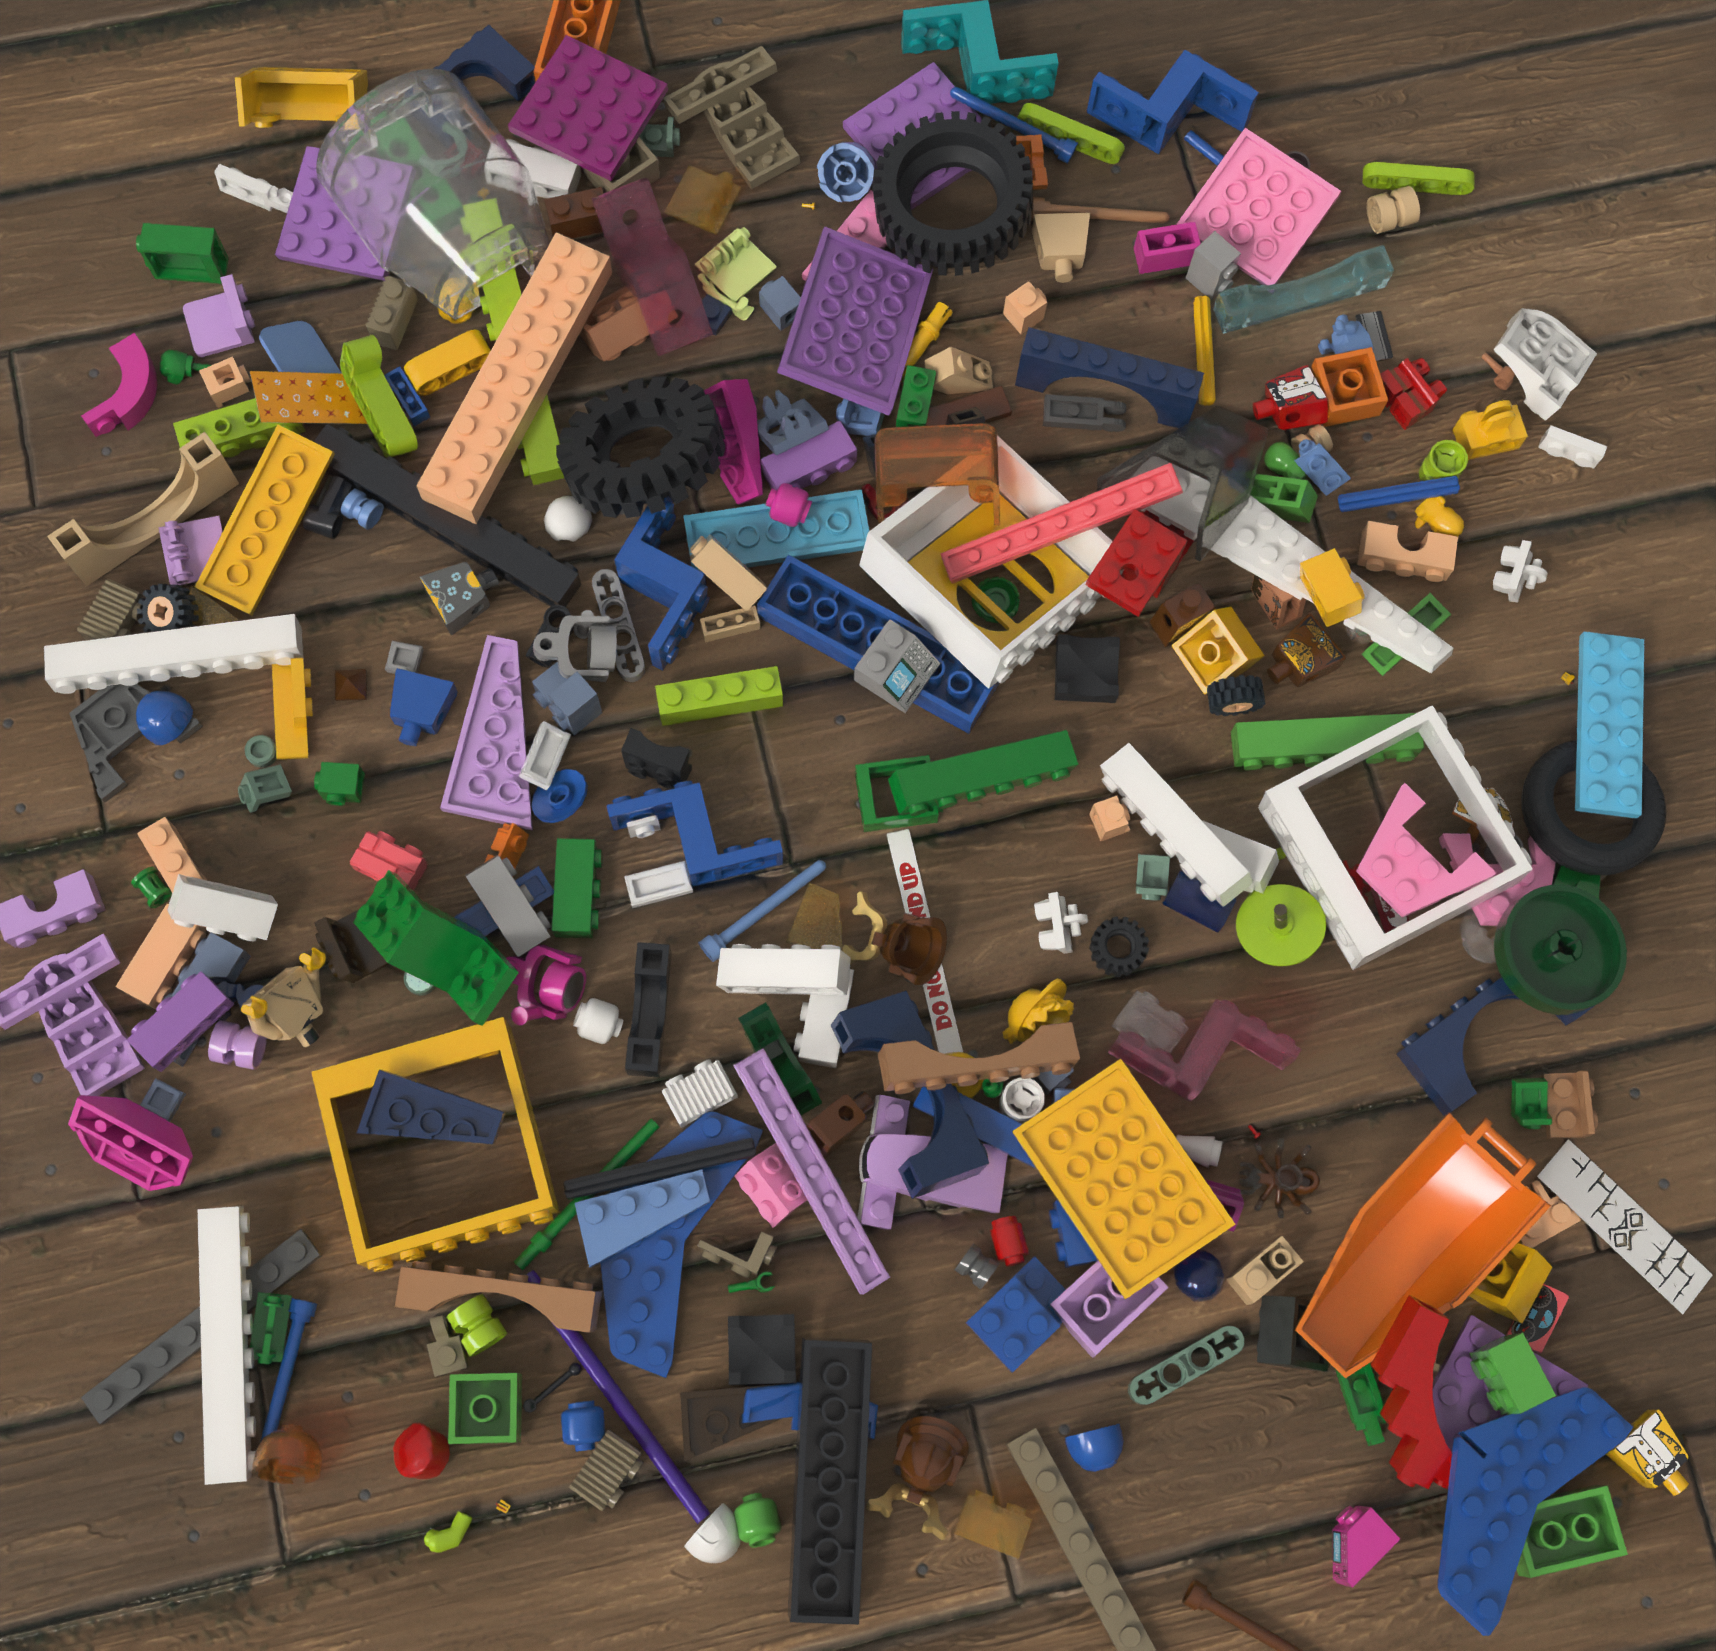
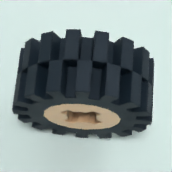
(179, 605)
(1236, 695)

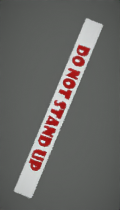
(916, 904)

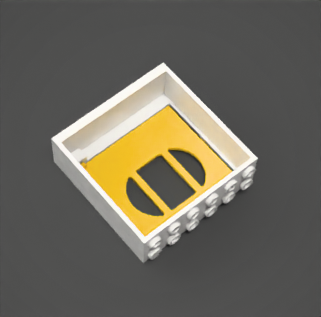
(908, 565)

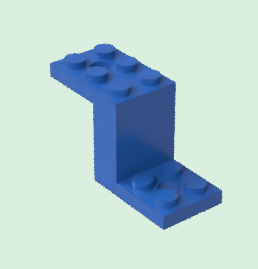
(1186, 84)
(663, 580)
(695, 833)

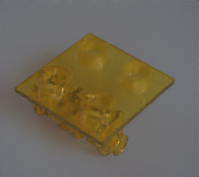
(703, 199)

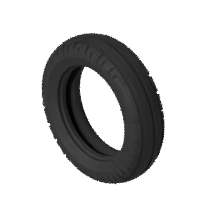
(1572, 850)

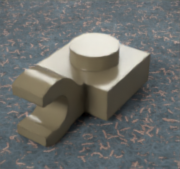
(447, 1352)

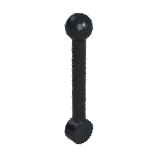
(530, 1405)

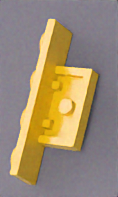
(291, 709)

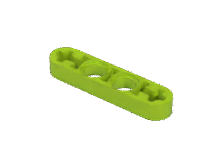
(1090, 141)
(1419, 177)

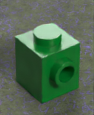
(339, 783)

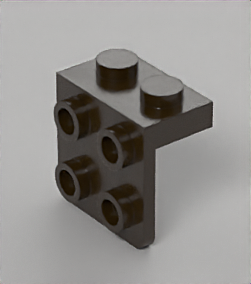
(349, 950)

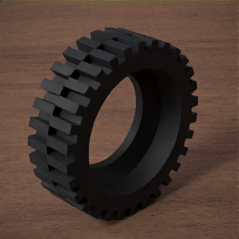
(947, 145)

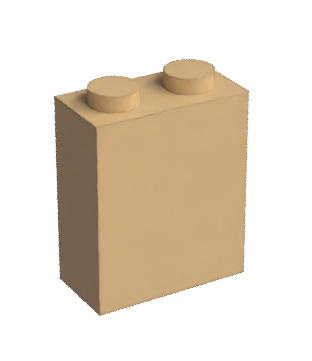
(727, 571)

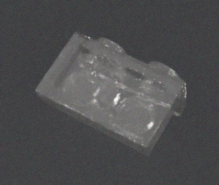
(1151, 1022)

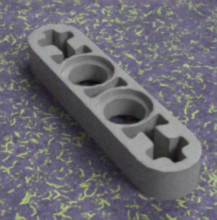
(622, 624)

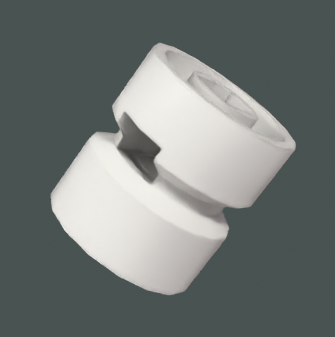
(1021, 1100)

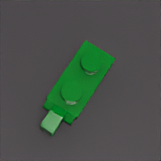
(1364, 1403)

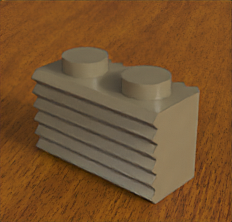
(392, 312)
(111, 612)
(606, 1471)

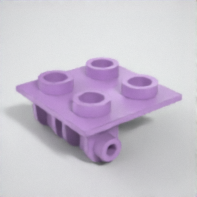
(189, 547)

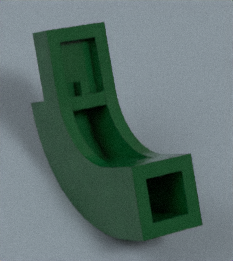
(764, 1032)

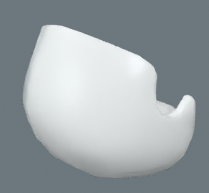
(567, 519)

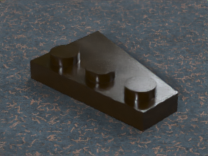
(714, 1419)

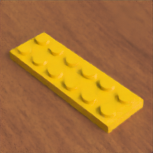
(264, 520)

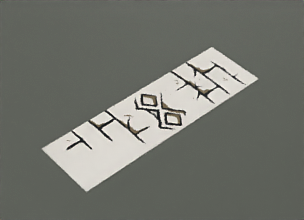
(1625, 1226)

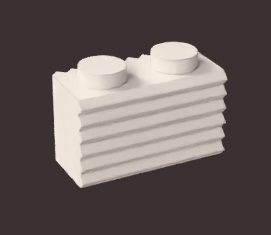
(698, 1092)

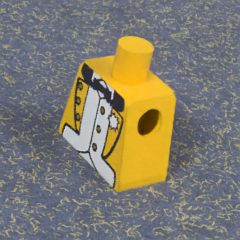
(1652, 1453)

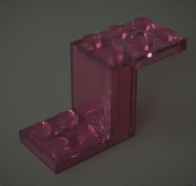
(652, 266)
(1204, 1049)

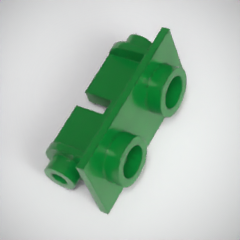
(270, 1327)

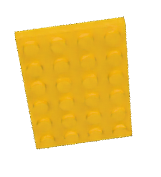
(1123, 1178)

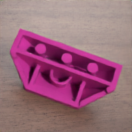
(132, 1141)

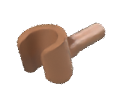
(1505, 375)

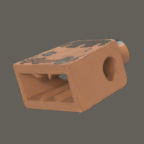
(1278, 605)

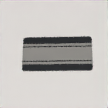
(1375, 326)

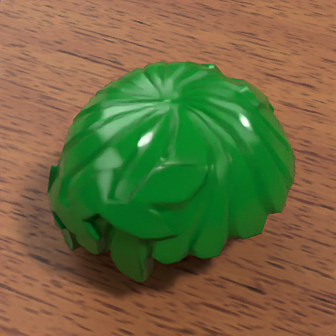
(1002, 593)

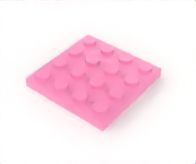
(1261, 206)

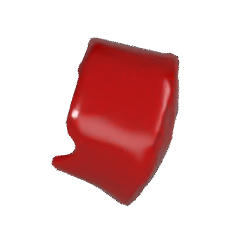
(421, 1452)

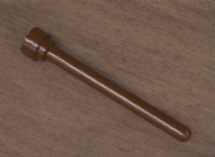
(1200, 1598)

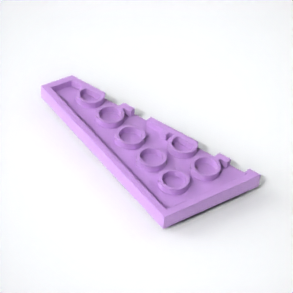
(492, 744)

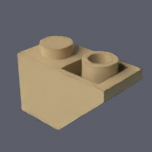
(959, 372)
(1264, 1270)

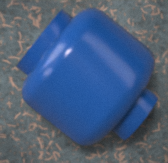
(582, 1425)

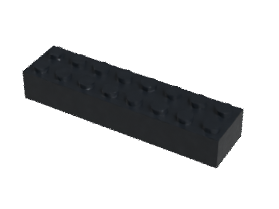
(830, 1481)

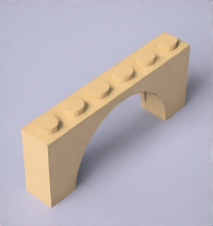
(99, 549)

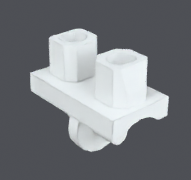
(1520, 559)
(1055, 909)

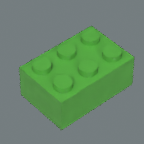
(1572, 1532)

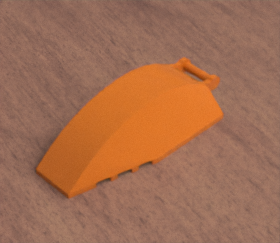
(1423, 1235)

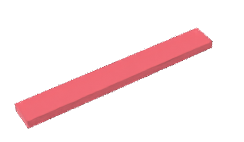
(1061, 523)

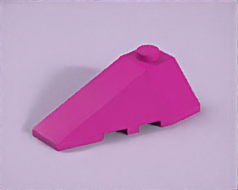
(741, 458)

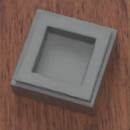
(404, 657)

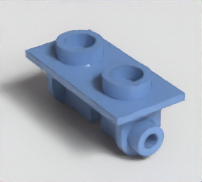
(1321, 466)

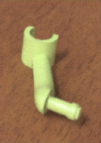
(740, 309)

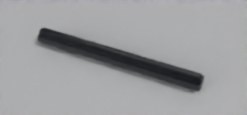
(659, 1168)

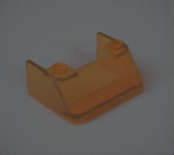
(934, 459)

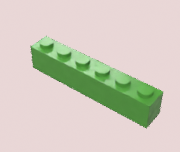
(1315, 740)

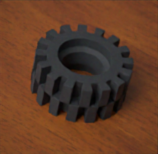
(1126, 929)

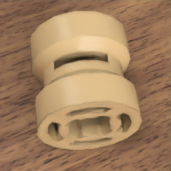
(1317, 434)

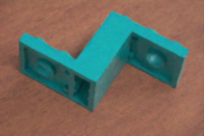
(972, 31)

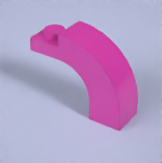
(134, 394)

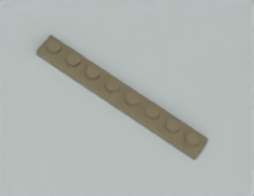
(1079, 1543)

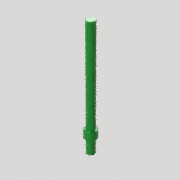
(542, 1240)

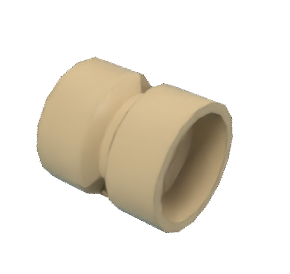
(1397, 209)

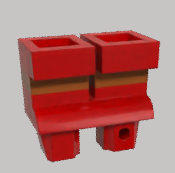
(1409, 393)

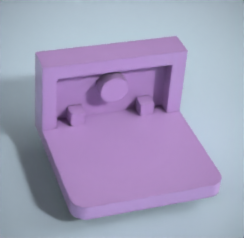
(220, 320)

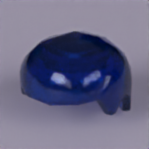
(1200, 1276)

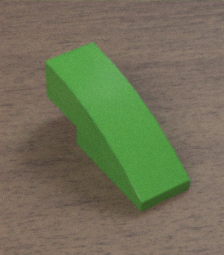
(1428, 613)

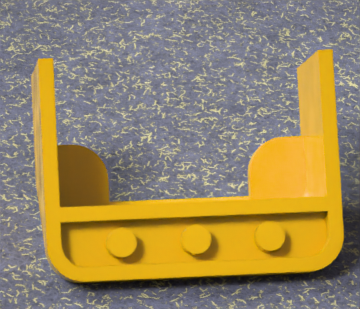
(297, 94)

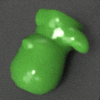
(1281, 460)

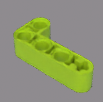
(362, 372)

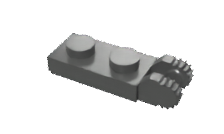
(1082, 413)

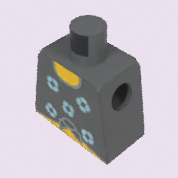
(459, 593)

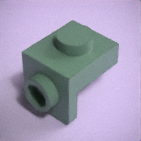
(1152, 876)

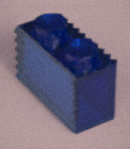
(1190, 901)

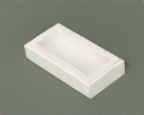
(544, 755)
(658, 884)

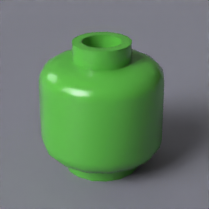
(757, 1520)

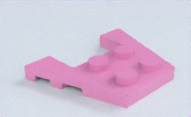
(1405, 870)
(1490, 911)

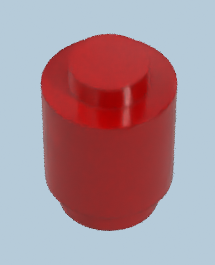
(1009, 1241)

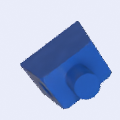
(420, 704)

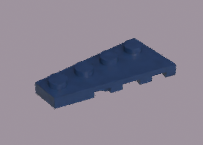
(421, 1111)

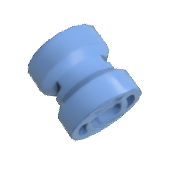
(361, 508)

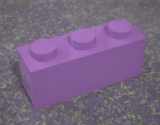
(811, 460)
(179, 1021)

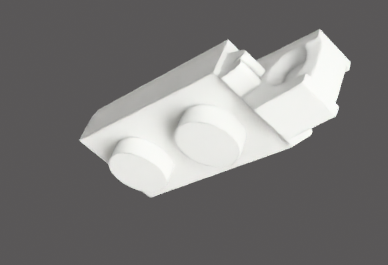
(252, 190)

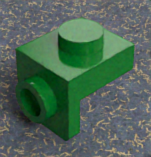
(1530, 1102)

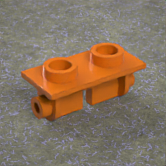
(510, 843)

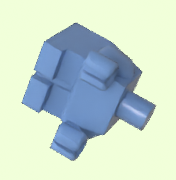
(1346, 337)

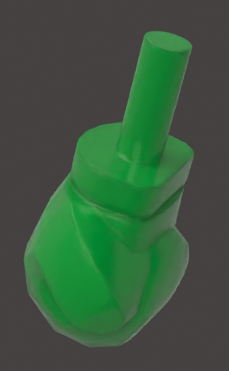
(177, 365)

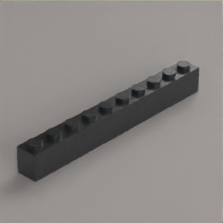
(483, 542)

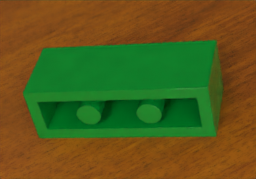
(576, 888)

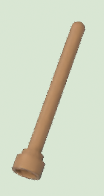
(1041, 206)

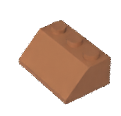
(616, 325)

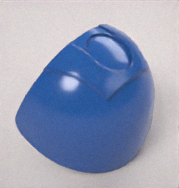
(163, 716)
(1096, 1448)

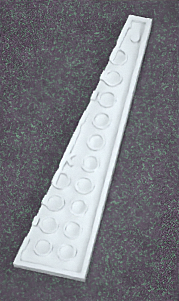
(1274, 551)

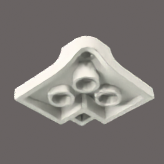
(1544, 359)

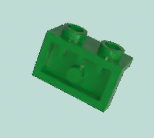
(915, 397)

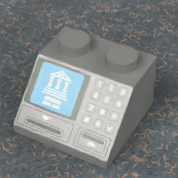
(896, 666)

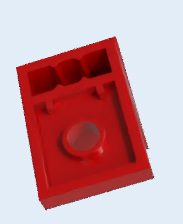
(1149, 558)

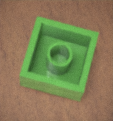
(1511, 1374)
(485, 1408)

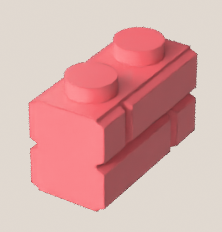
(380, 854)

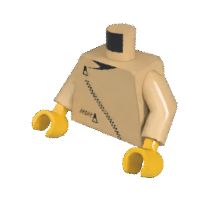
(289, 1002)

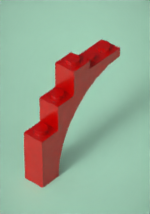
(1407, 1366)

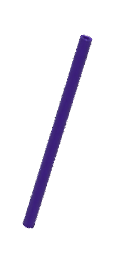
(632, 1420)

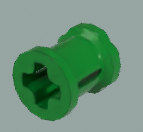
(152, 887)

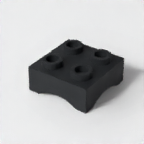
(1087, 669)
(659, 762)
(761, 1349)

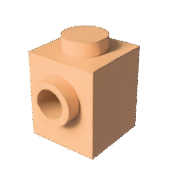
(1025, 307)

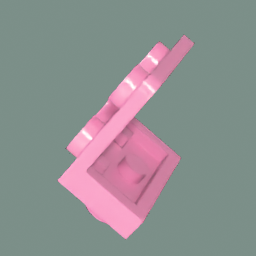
(771, 1185)

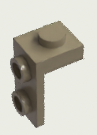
(762, 1253)

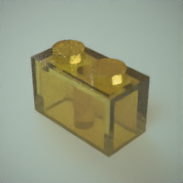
(993, 1525)

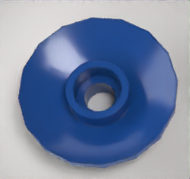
(561, 798)

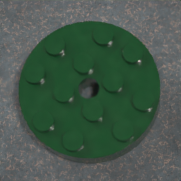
(1590, 941)

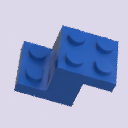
(1019, 1315)

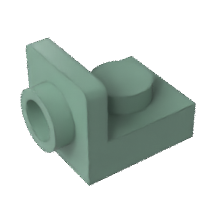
(661, 138)
(263, 786)

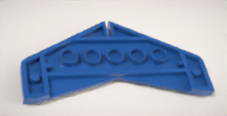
(645, 1278)
(1498, 1492)

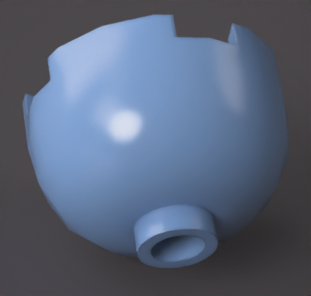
(846, 171)

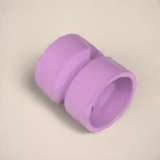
(232, 1044)

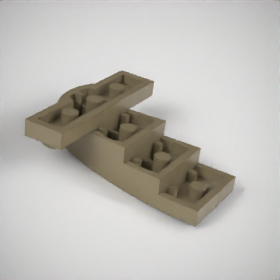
(738, 116)

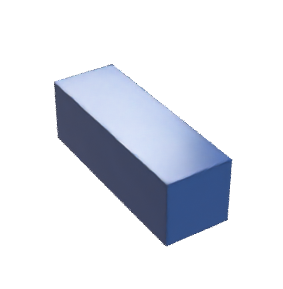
(407, 396)

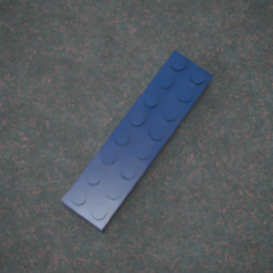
(847, 624)

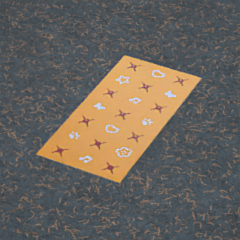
(304, 398)

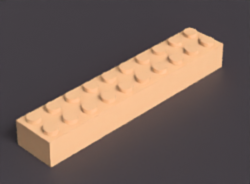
(515, 378)

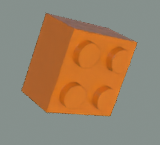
(1350, 385)

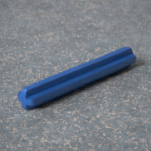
(1398, 494)

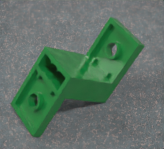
(435, 947)

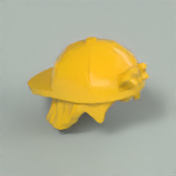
(1036, 1009)

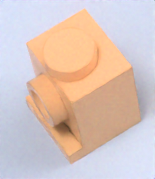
(225, 380)
(1110, 818)

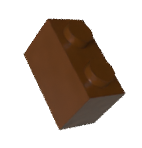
(574, 214)

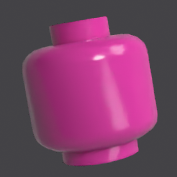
(788, 504)

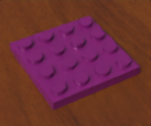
(588, 107)

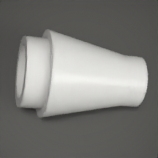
(1201, 1149)

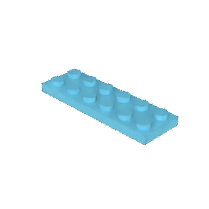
(832, 527)
(1610, 725)

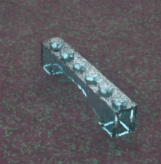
(1256, 304)

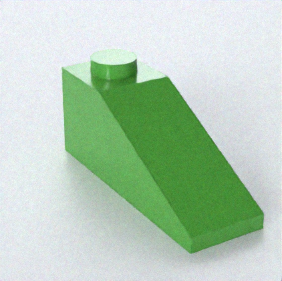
(1285, 496)

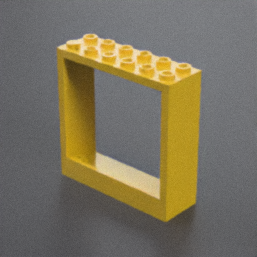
(410, 1061)

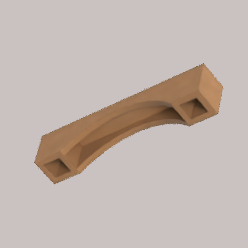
(914, 1065)
(564, 1306)

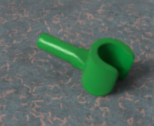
(751, 1284)

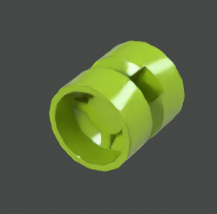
(1444, 460)
(476, 1325)

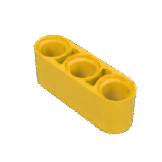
(447, 362)

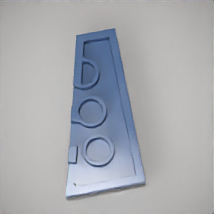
(627, 1216)

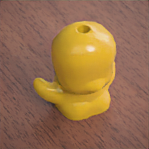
(1440, 518)

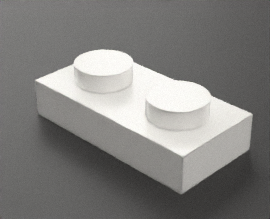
(1573, 447)

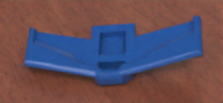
(783, 1402)

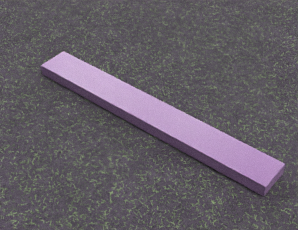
(811, 1171)

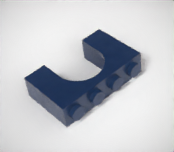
(494, 58)

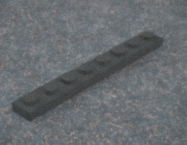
(185, 1337)

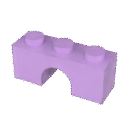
(75, 902)

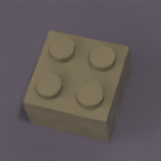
(636, 166)

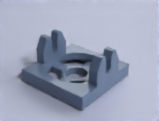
(790, 432)

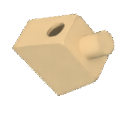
(1061, 242)

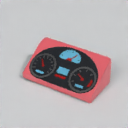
(1541, 1318)

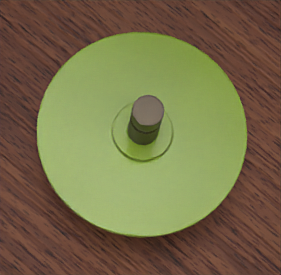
(1281, 925)

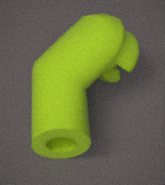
(448, 1538)

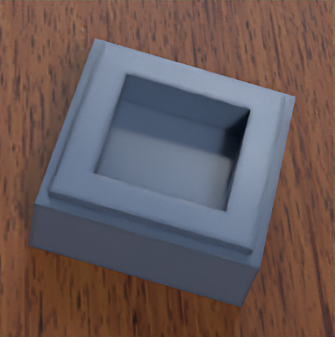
(163, 1099)

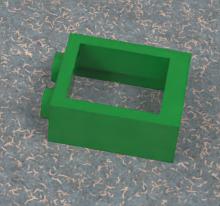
(182, 253)
(880, 769)

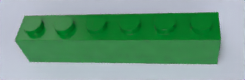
(983, 772)

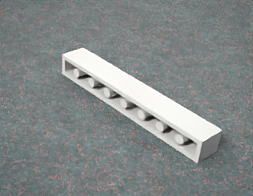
(173, 653)
(225, 1344)

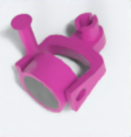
(559, 988)

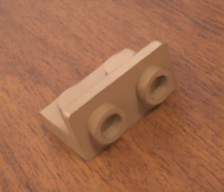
(1570, 1105)

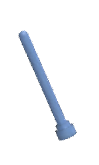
(712, 944)

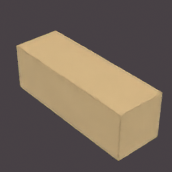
(729, 624)

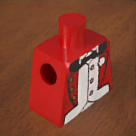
(1293, 400)

